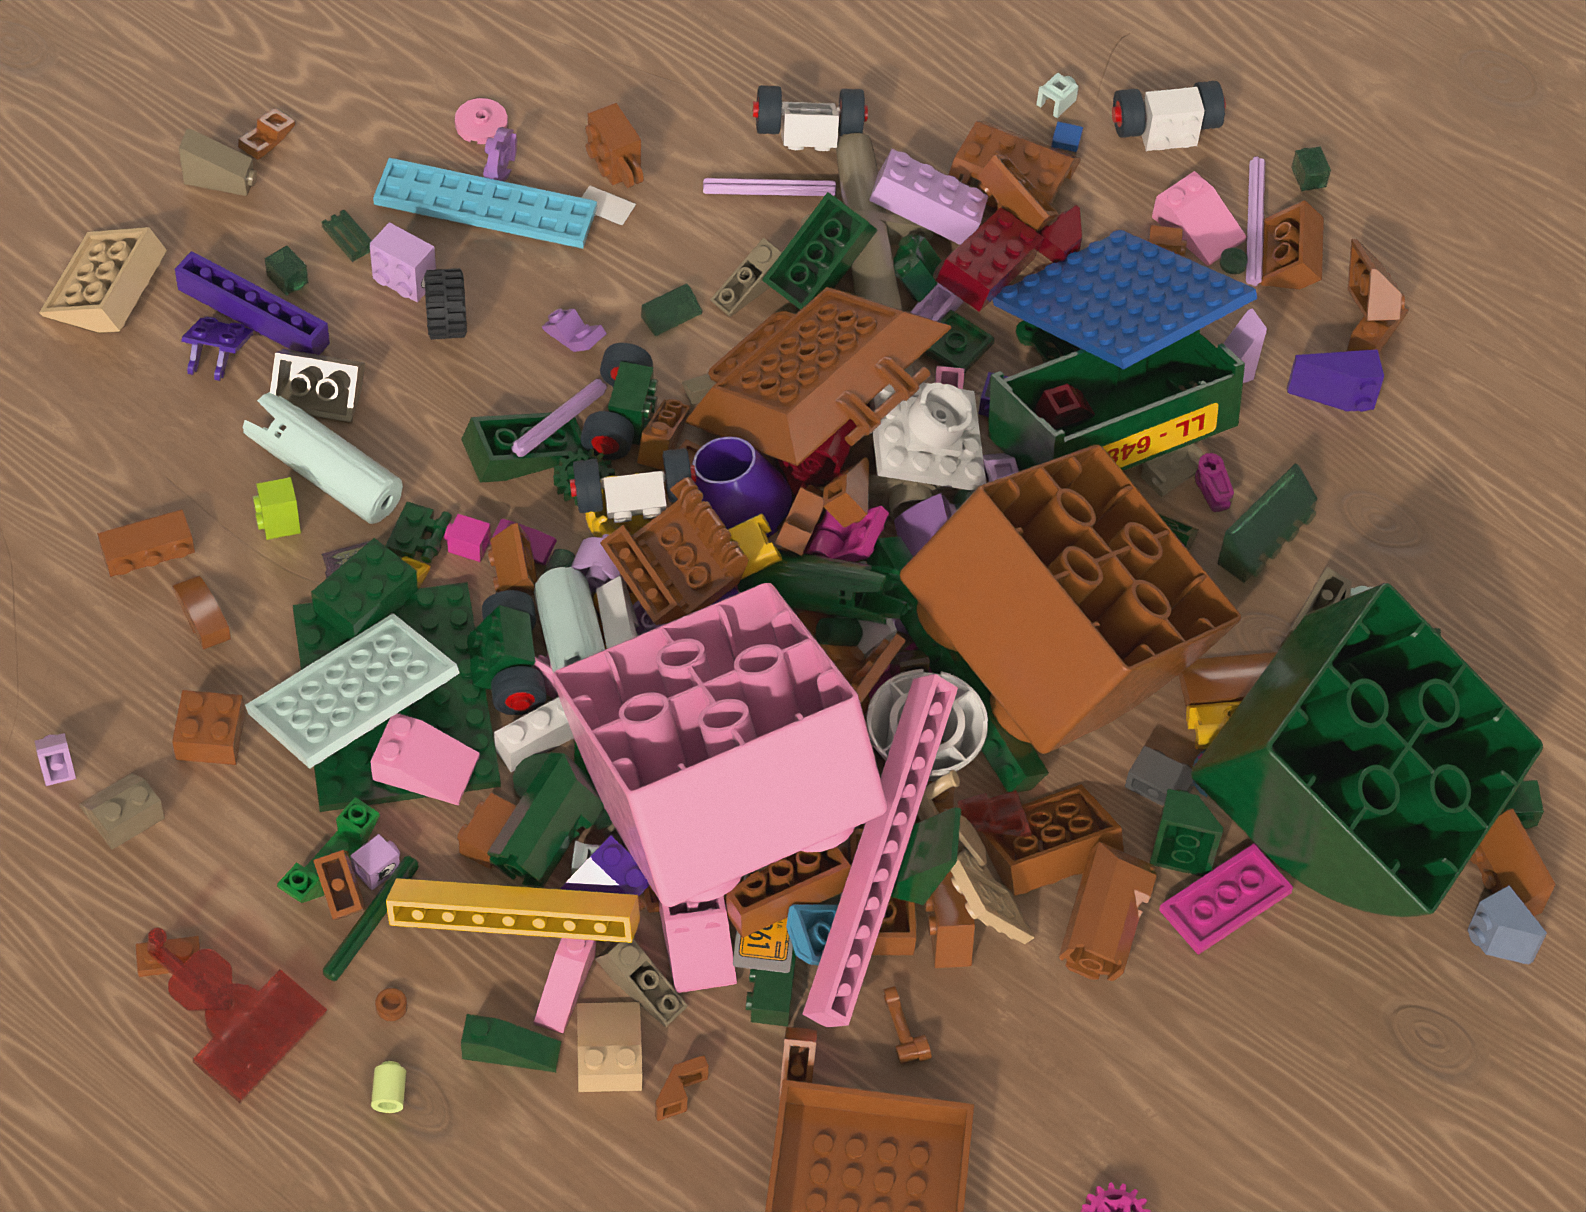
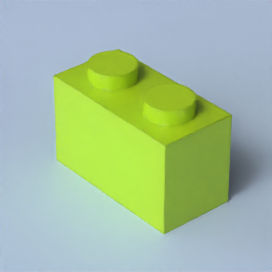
(277, 508)

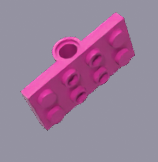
(849, 543)

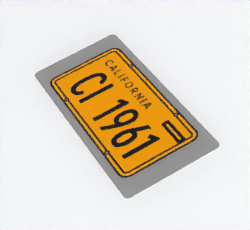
(765, 949)

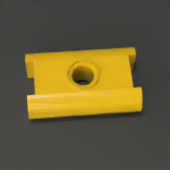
(755, 544)
(1208, 720)

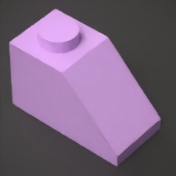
(55, 759)

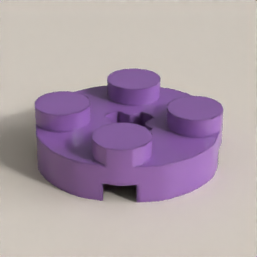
(500, 151)

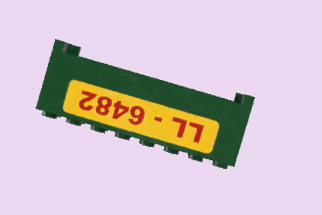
(1135, 408)

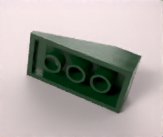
(491, 439)

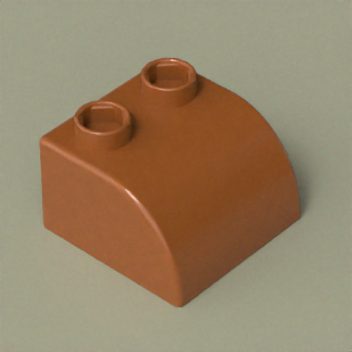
(1066, 597)

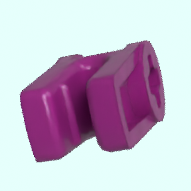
(1214, 482)

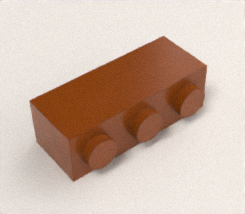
(146, 543)

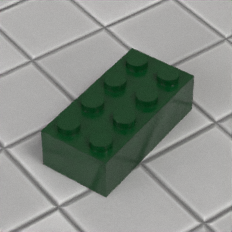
(819, 252)

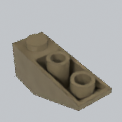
(746, 280)
(641, 980)

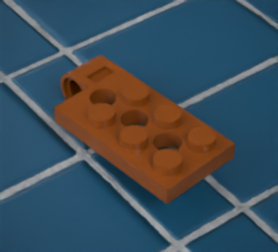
(875, 665)

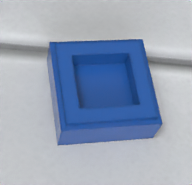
(1067, 136)

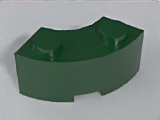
(916, 265)

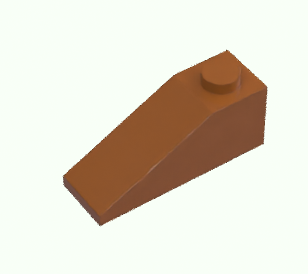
(1373, 334)

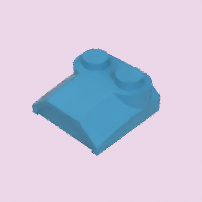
(809, 930)

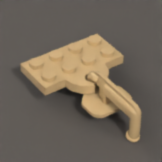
(984, 896)

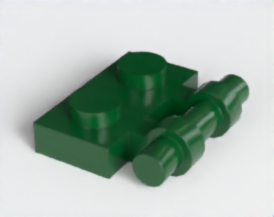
(411, 528)

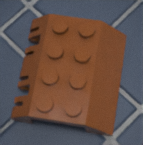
(1038, 162)
(678, 558)

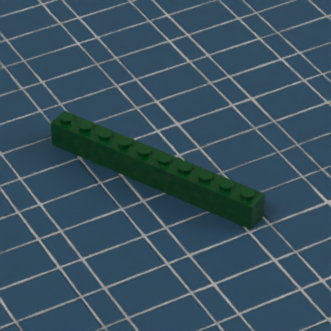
(1010, 758)

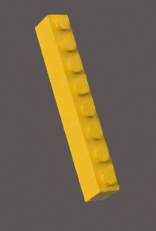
(513, 910)

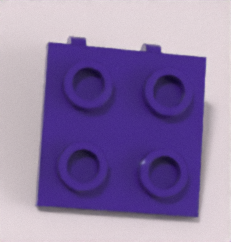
(217, 334)

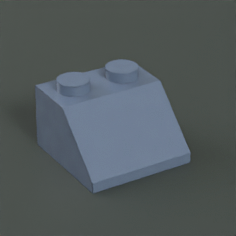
(1506, 928)

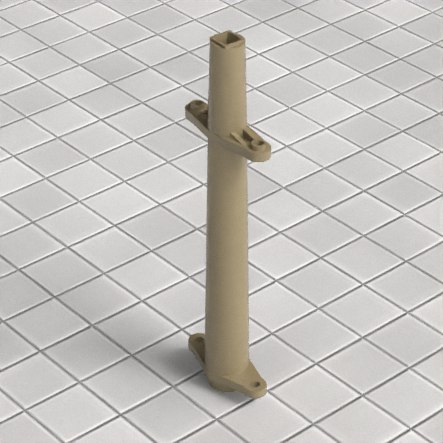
(876, 280)

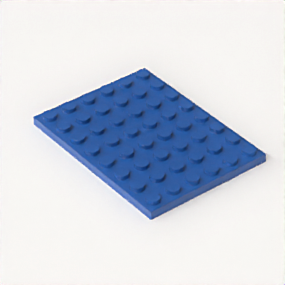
(1124, 298)

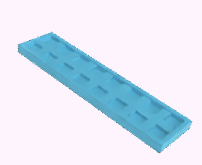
(485, 203)

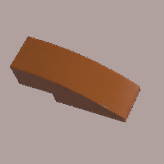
(202, 612)

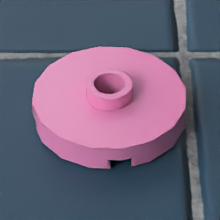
(480, 119)

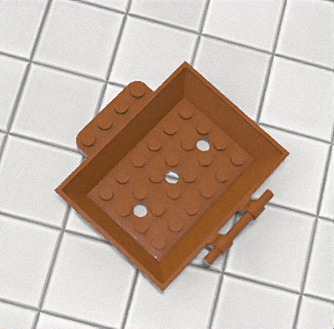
(815, 371)

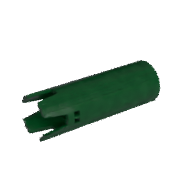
(831, 586)

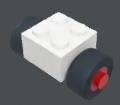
(1169, 116)
(809, 123)
(633, 493)

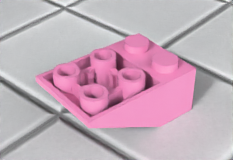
(698, 944)

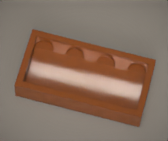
(1222, 678)

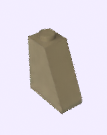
(214, 165)

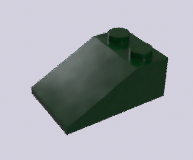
(928, 856)

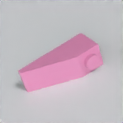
(565, 983)

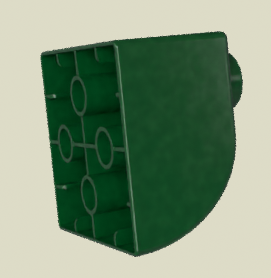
(1369, 757)

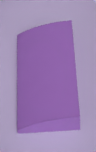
(922, 521)

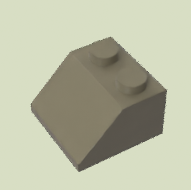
(123, 810)

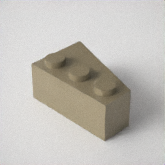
(1327, 590)

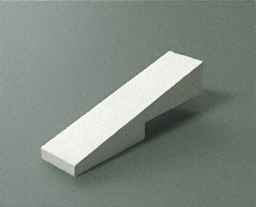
(616, 612)

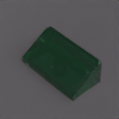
(670, 309)

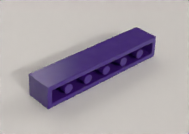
(251, 305)

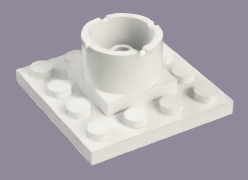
(931, 438)

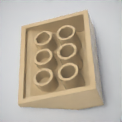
(105, 279)

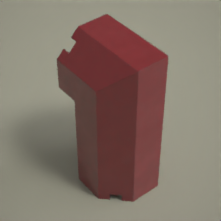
(827, 459)

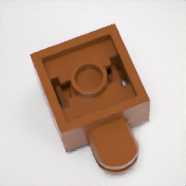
(614, 146)

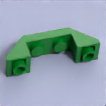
(353, 832)

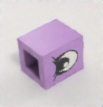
(375, 861)

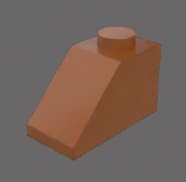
(798, 1055)

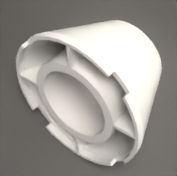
(963, 732)

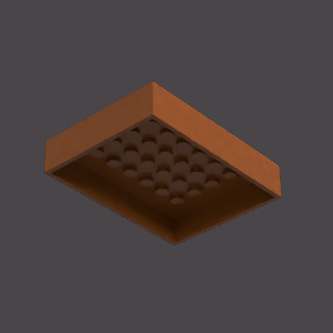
(868, 1151)

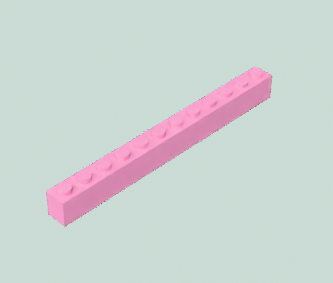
(880, 853)

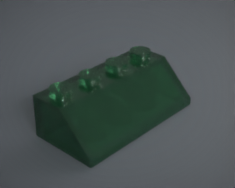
(1268, 525)

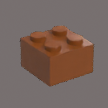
(208, 727)

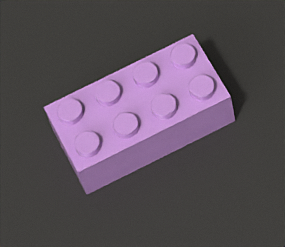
(928, 197)

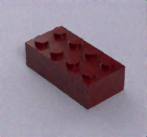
(989, 259)

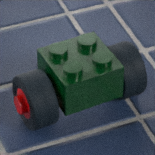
(632, 401)
(504, 653)

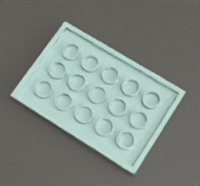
(351, 690)

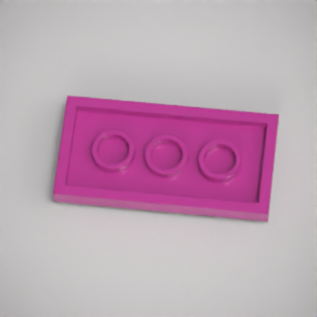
(1226, 899)

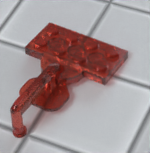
(250, 1035)

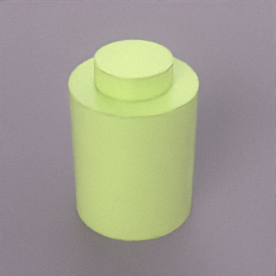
(388, 1087)

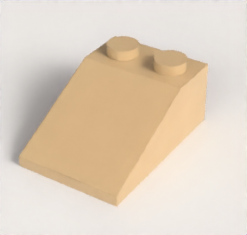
(609, 1047)

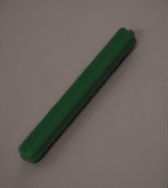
(367, 922)

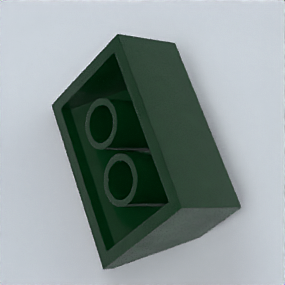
(1186, 835)

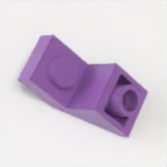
(571, 331)

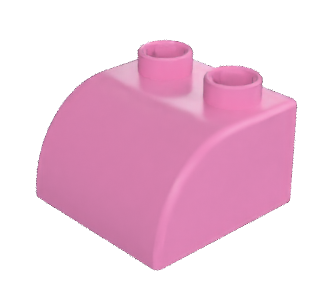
(722, 744)

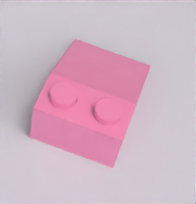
(1202, 216)
(423, 760)

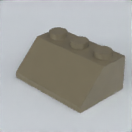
(318, 383)

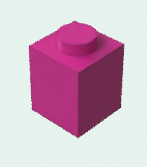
(468, 537)

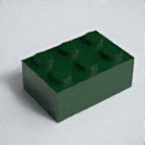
(364, 589)

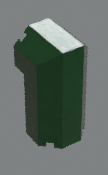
(546, 821)

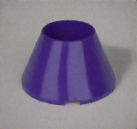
(741, 483)

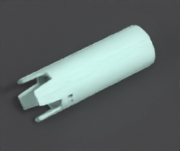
(327, 460)
(567, 616)

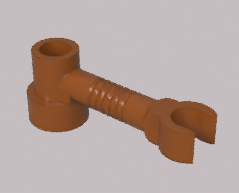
(911, 1047)

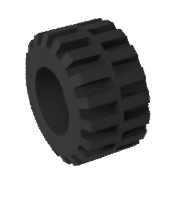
(445, 303)

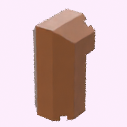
(1106, 912)

